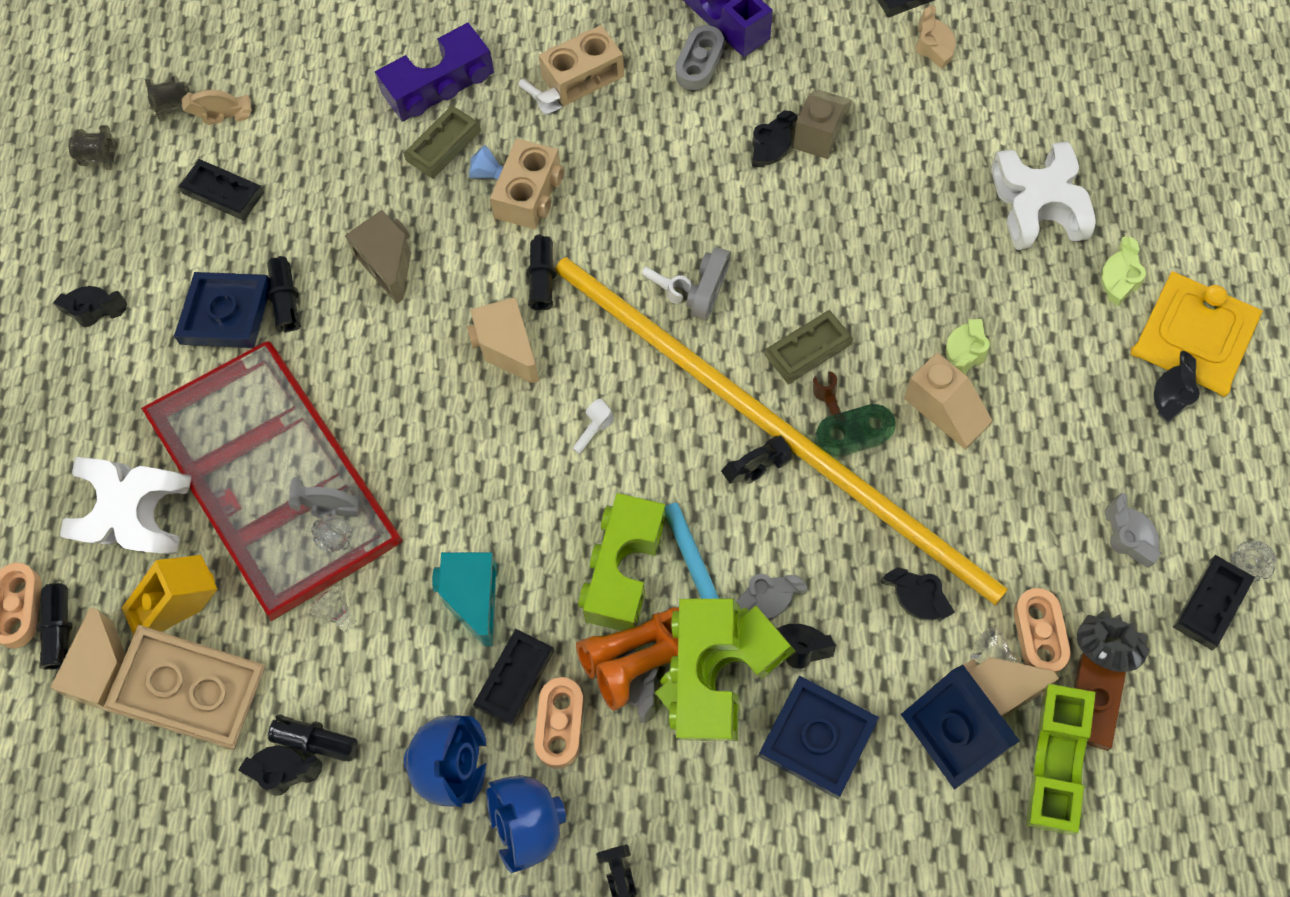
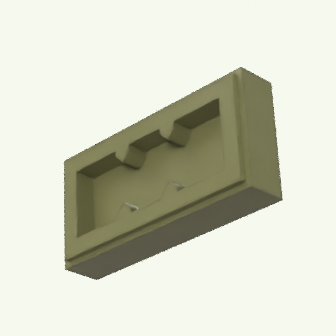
(442, 141)
(808, 346)

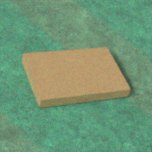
(184, 687)

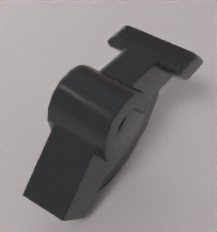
(773, 139)
(90, 303)
(1177, 389)
(754, 464)
(919, 594)
(808, 644)
(279, 768)
(619, 879)

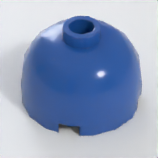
(445, 759)
(525, 820)

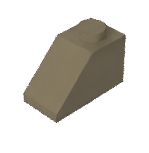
(820, 123)
(383, 252)

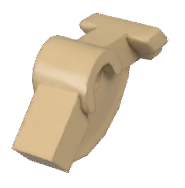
(935, 38)
(216, 105)

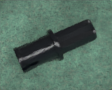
(541, 273)
(283, 295)
(53, 626)
(311, 738)

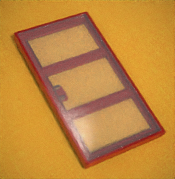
(242, 442)

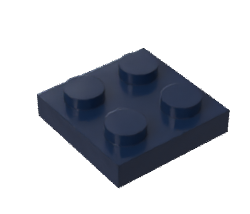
(223, 310)
(959, 727)
(818, 737)

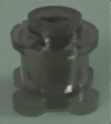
(166, 95)
(93, 147)

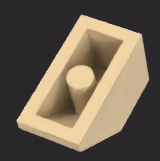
(503, 338)
(948, 400)
(91, 662)
(1010, 683)

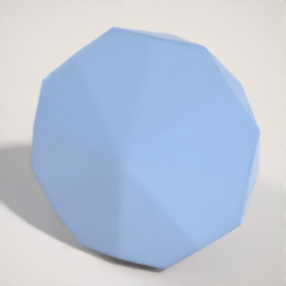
(484, 165)

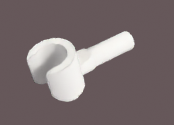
(546, 100)
(669, 284)
(601, 418)

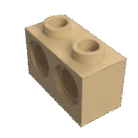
(582, 65)
(521, 182)

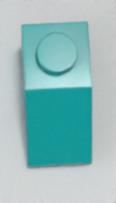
(468, 590)

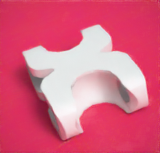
(1043, 195)
(125, 506)

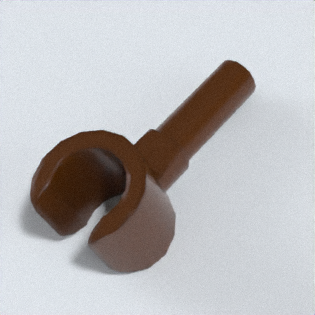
(827, 393)

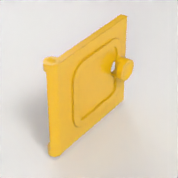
(1211, 336)

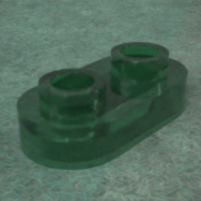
(856, 430)

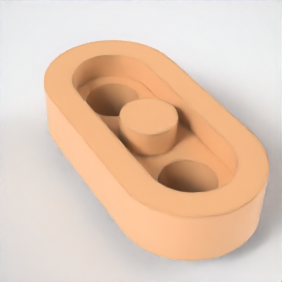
(19, 606)
(1042, 633)
(558, 723)

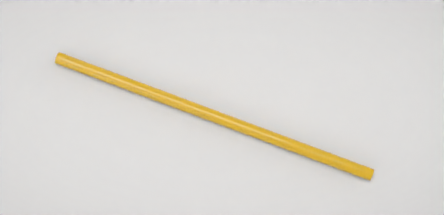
(775, 426)

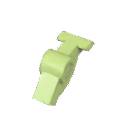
(1123, 271)
(967, 345)

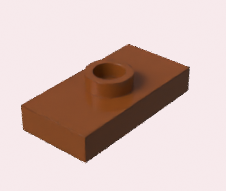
(1108, 695)

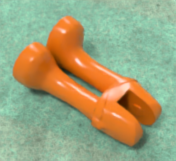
(615, 676)

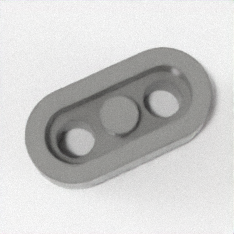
(698, 59)
(703, 296)

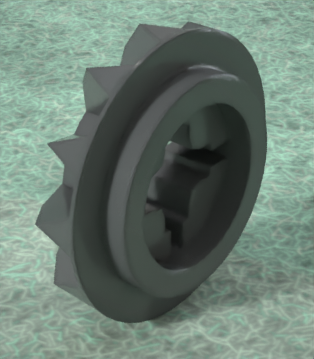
(1115, 655)

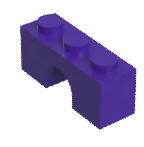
(742, 22)
(415, 89)

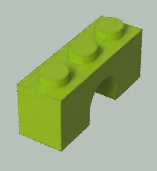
(629, 528)
(702, 630)
(759, 647)
(1059, 758)

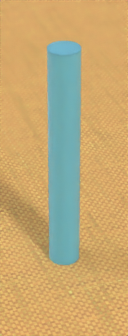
(690, 552)

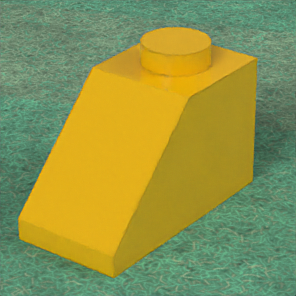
(170, 593)

